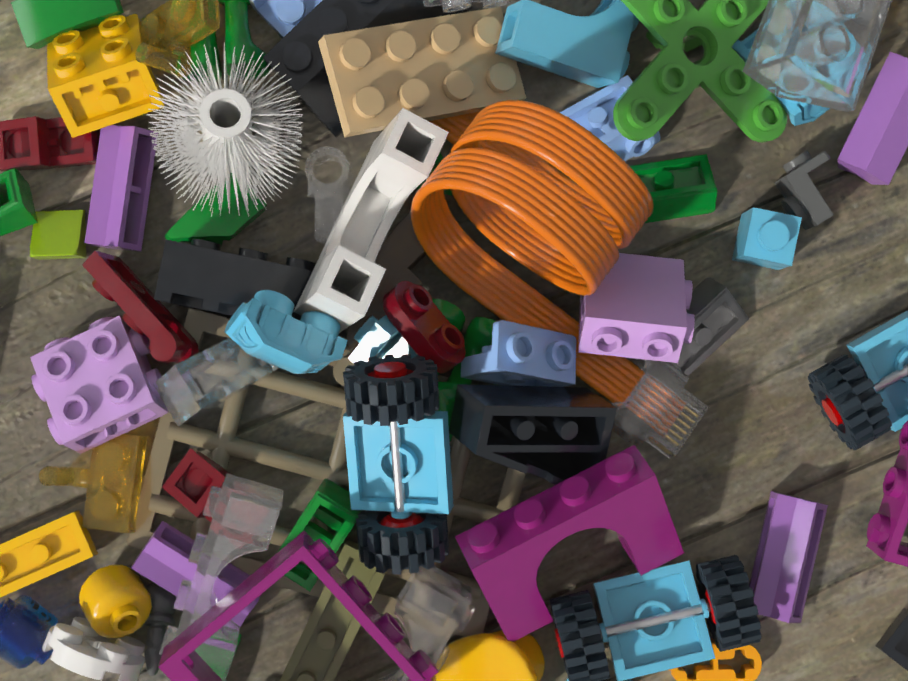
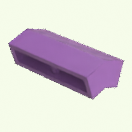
(881, 128)
(121, 188)
(786, 556)
(166, 564)

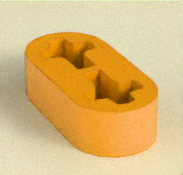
(723, 672)

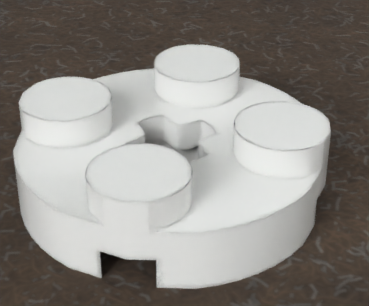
(92, 655)

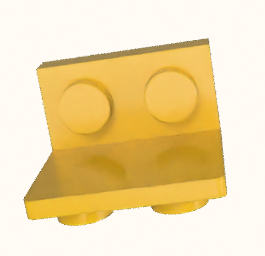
(98, 76)

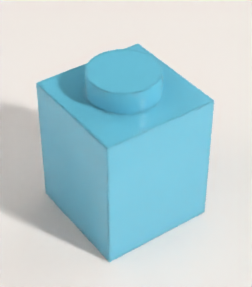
(766, 238)

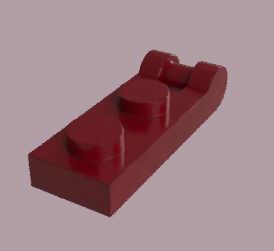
(142, 313)

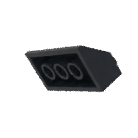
(301, 56)

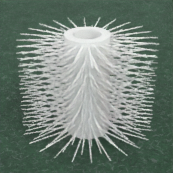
(226, 131)

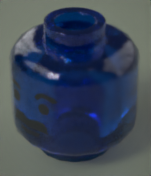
(24, 631)

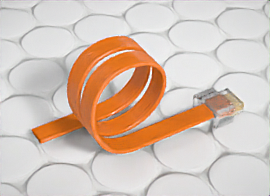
(559, 231)

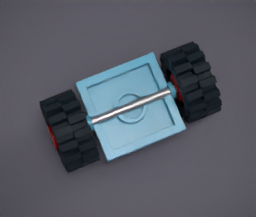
(869, 390)
(398, 462)
(656, 620)

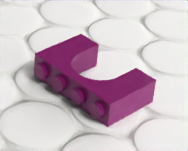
(610, 495)

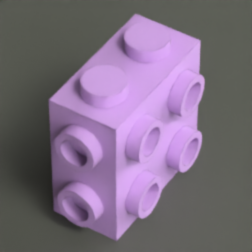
(638, 310)
(97, 384)

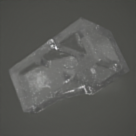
(209, 379)

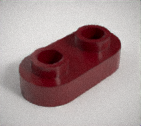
(424, 325)

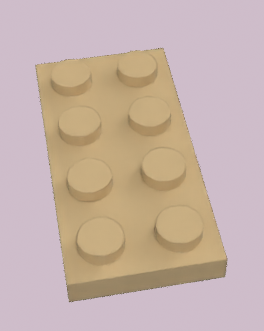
(421, 65)

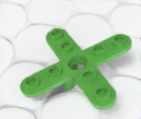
(673, 77)

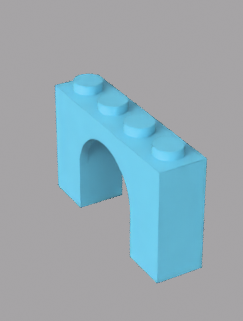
(568, 45)

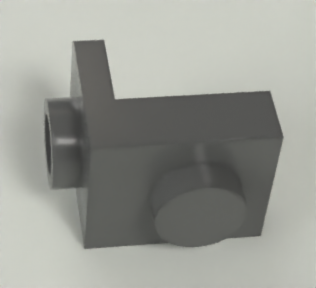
(800, 193)

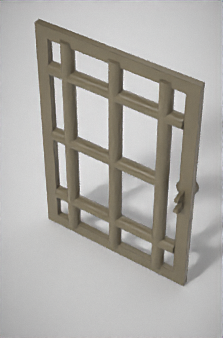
(226, 444)

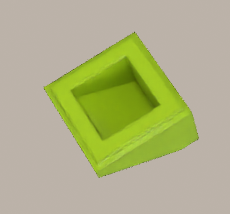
(59, 235)

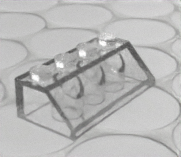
(817, 49)

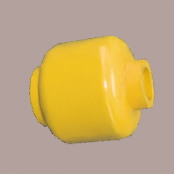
(115, 601)

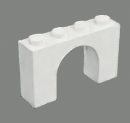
(346, 268)

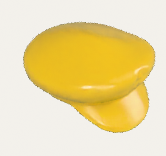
(493, 659)

